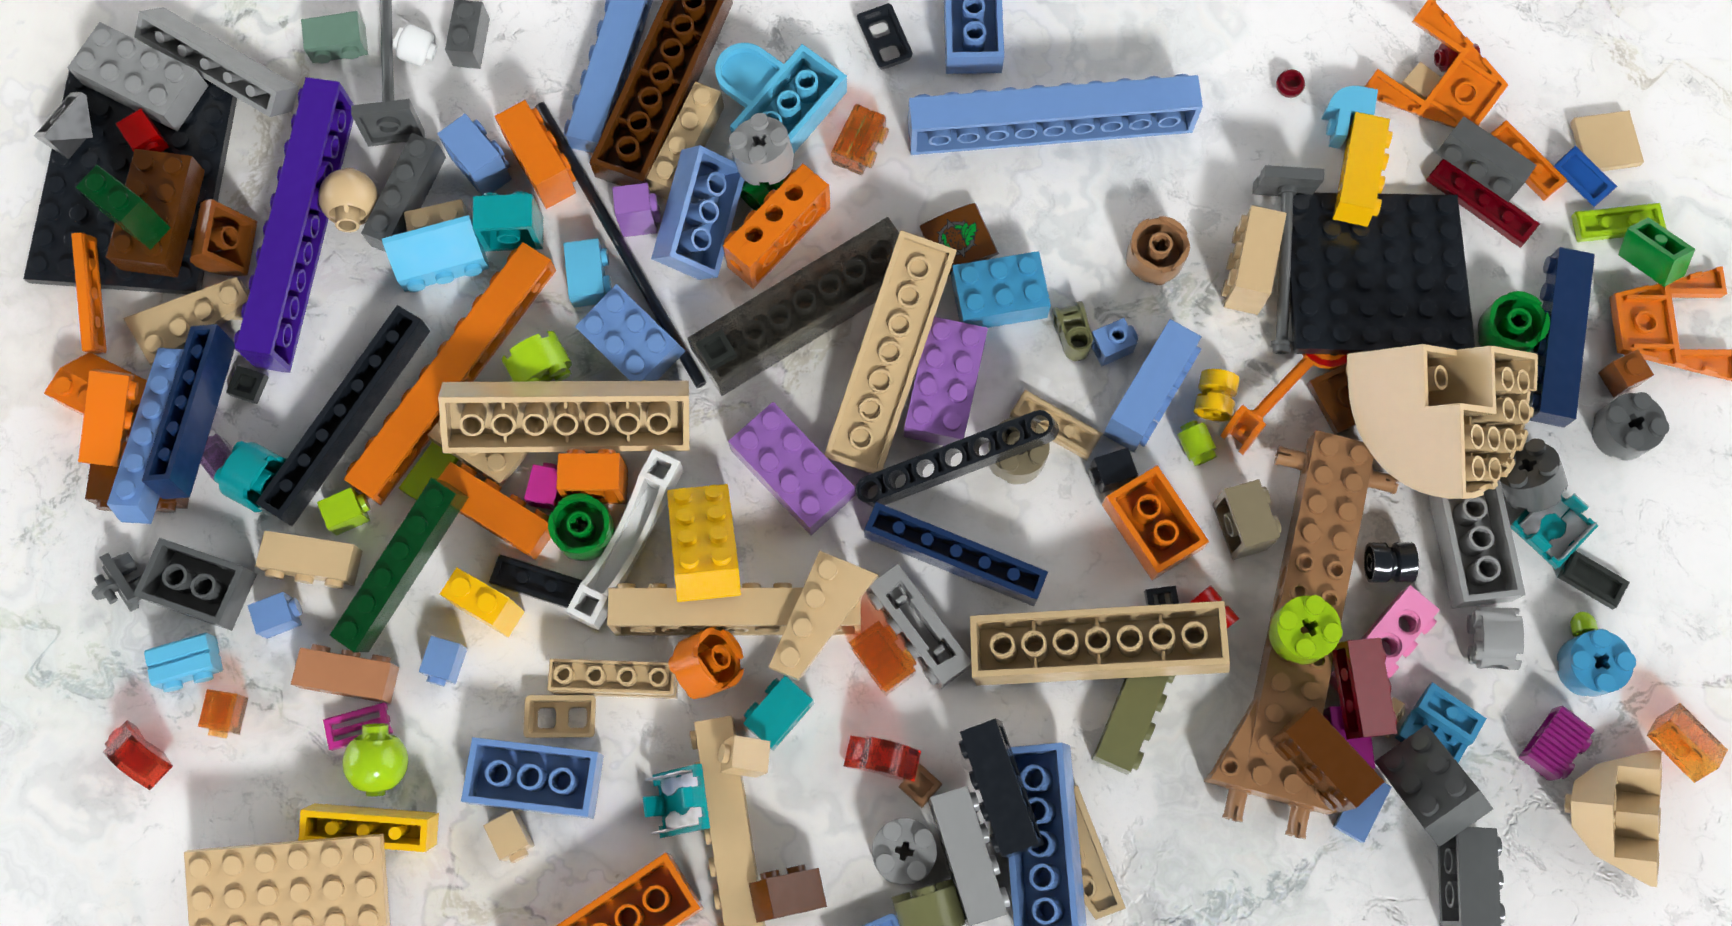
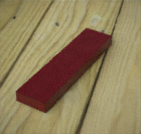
(1483, 203)

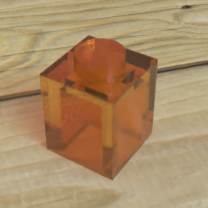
(222, 713)

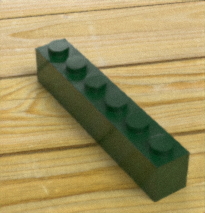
(399, 566)

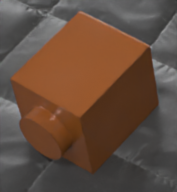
(1625, 373)

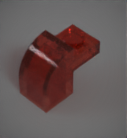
(136, 756)
(882, 757)

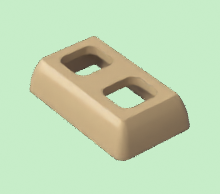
(562, 705)

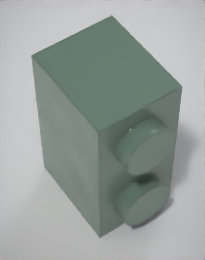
(334, 37)

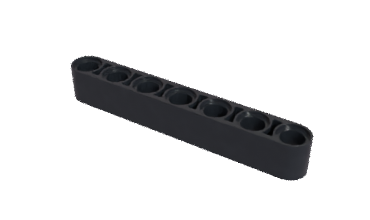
(970, 462)

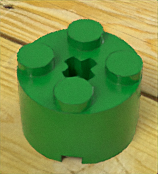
(1514, 322)
(567, 520)

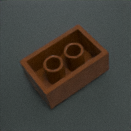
(1326, 761)

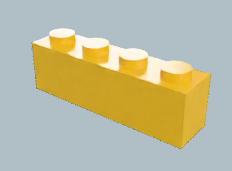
(1362, 169)
(401, 828)

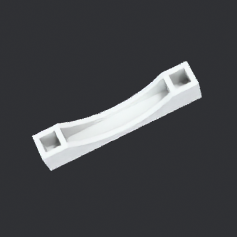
(616, 562)

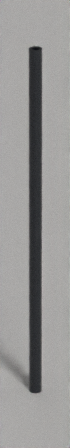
(620, 245)

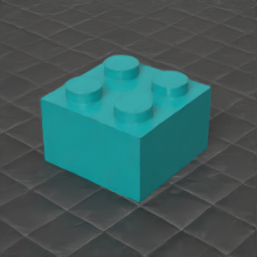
(507, 221)

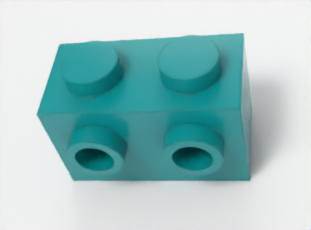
(778, 711)

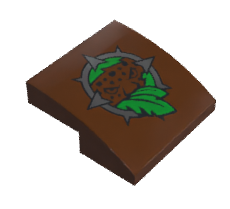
(963, 231)

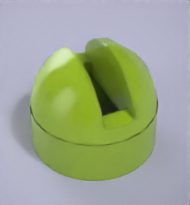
(1582, 623)

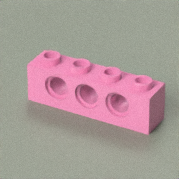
(1416, 611)

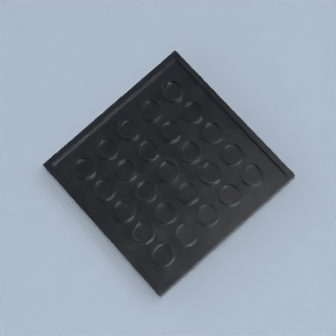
(1380, 282)

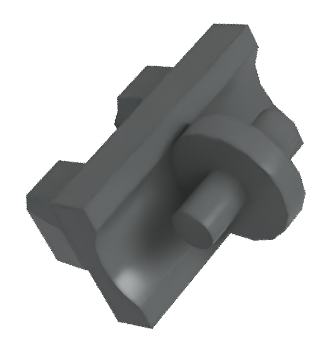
(116, 569)

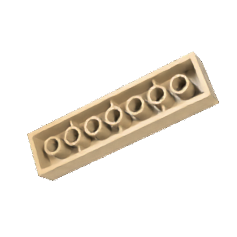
(564, 416)
(755, 612)
(1099, 643)

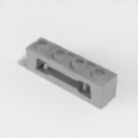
(888, 586)

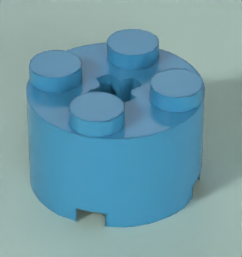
(1611, 658)

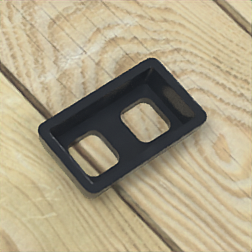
(895, 38)

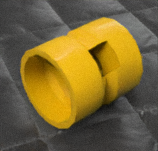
(1217, 391)

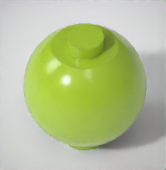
(375, 760)

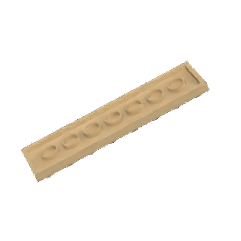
(890, 353)

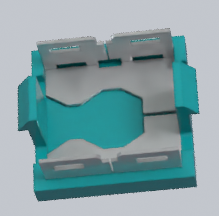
(1557, 530)
(680, 801)

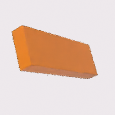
(1545, 177)

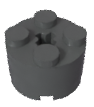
(1629, 426)
(1536, 478)

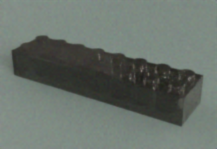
(801, 306)

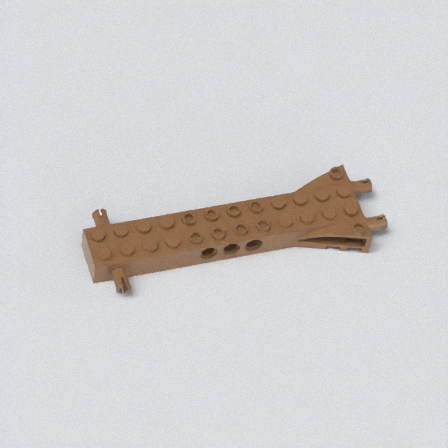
(1314, 562)

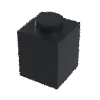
(1112, 470)

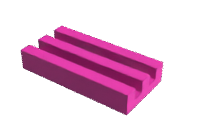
(330, 733)

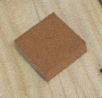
(923, 788)

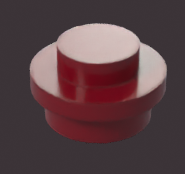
(1290, 83)

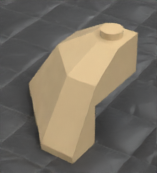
(1620, 813)

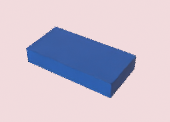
(1585, 176)

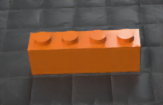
(498, 513)

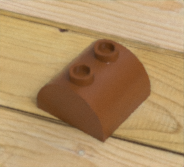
(223, 240)

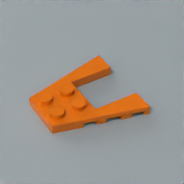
(1465, 89)
(1647, 323)

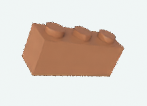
(345, 674)

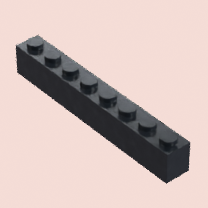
(343, 416)

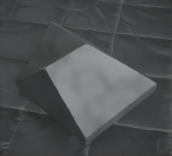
(67, 125)

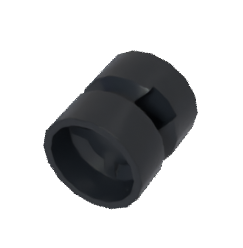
(1393, 562)

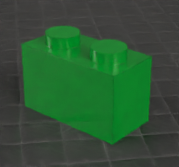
(1656, 252)

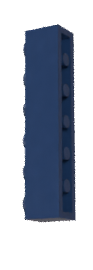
(1562, 350)
(189, 412)
(955, 554)

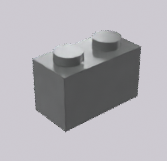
(467, 34)

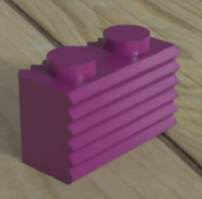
(1557, 744)

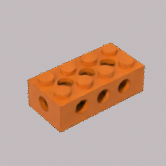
(777, 225)

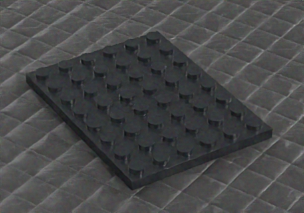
(67, 211)

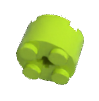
(538, 360)
(1321, 622)

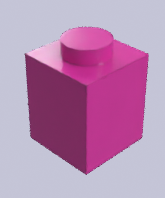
(542, 485)

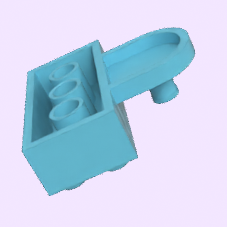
(791, 92)

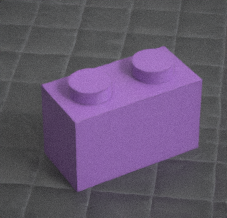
(636, 209)

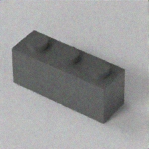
(1486, 159)

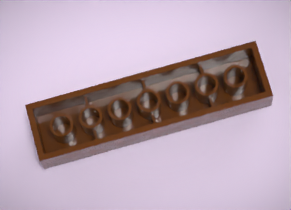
(657, 88)

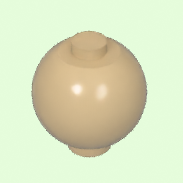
(347, 198)

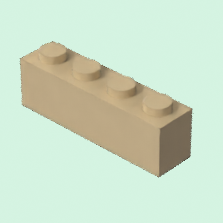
(689, 130)

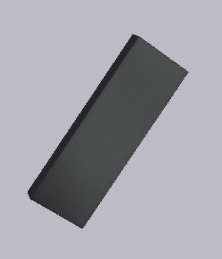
(534, 581)

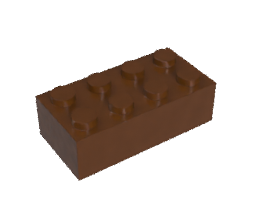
(171, 189)

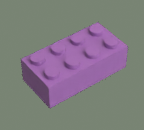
(945, 382)
(792, 468)

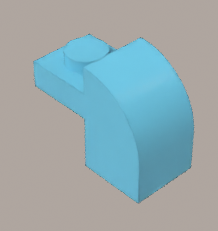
(1343, 108)

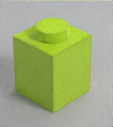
(344, 511)

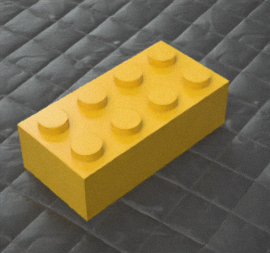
(703, 543)

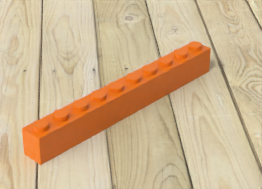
(457, 360)

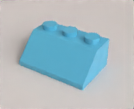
(435, 254)

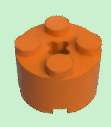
(707, 662)

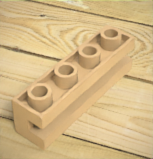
(612, 678)

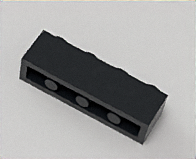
(1001, 788)

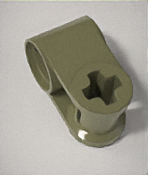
(1073, 325)

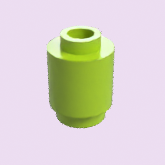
(1197, 442)

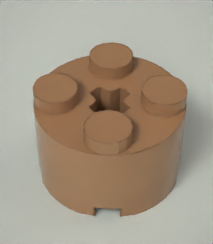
(1154, 265)

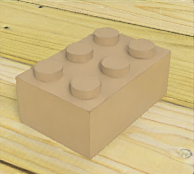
(1253, 259)

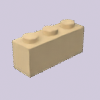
(308, 559)

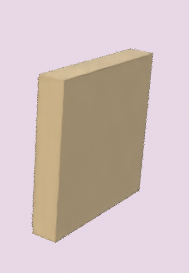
(1608, 140)

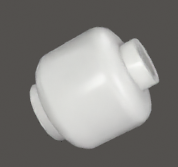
(414, 45)

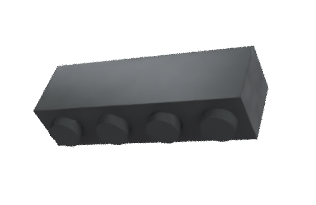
(404, 189)

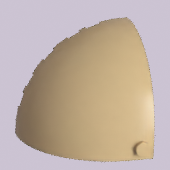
(1443, 414)

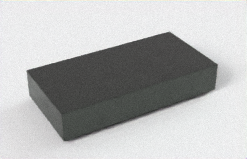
(1593, 580)

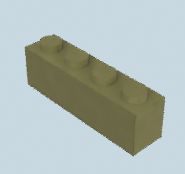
(1131, 722)

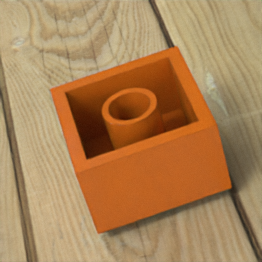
(594, 474)

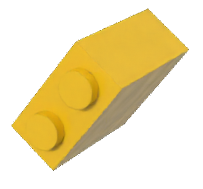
(482, 602)

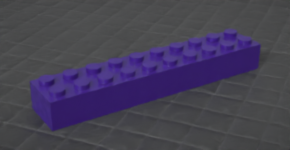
(294, 228)

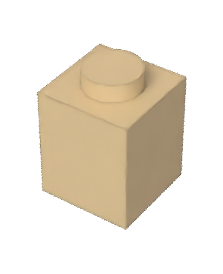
(744, 756)
(509, 837)

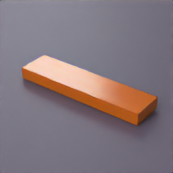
(89, 293)

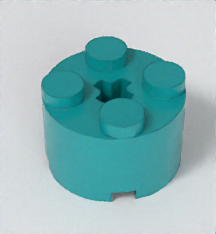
(248, 473)

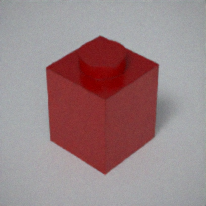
(141, 132)

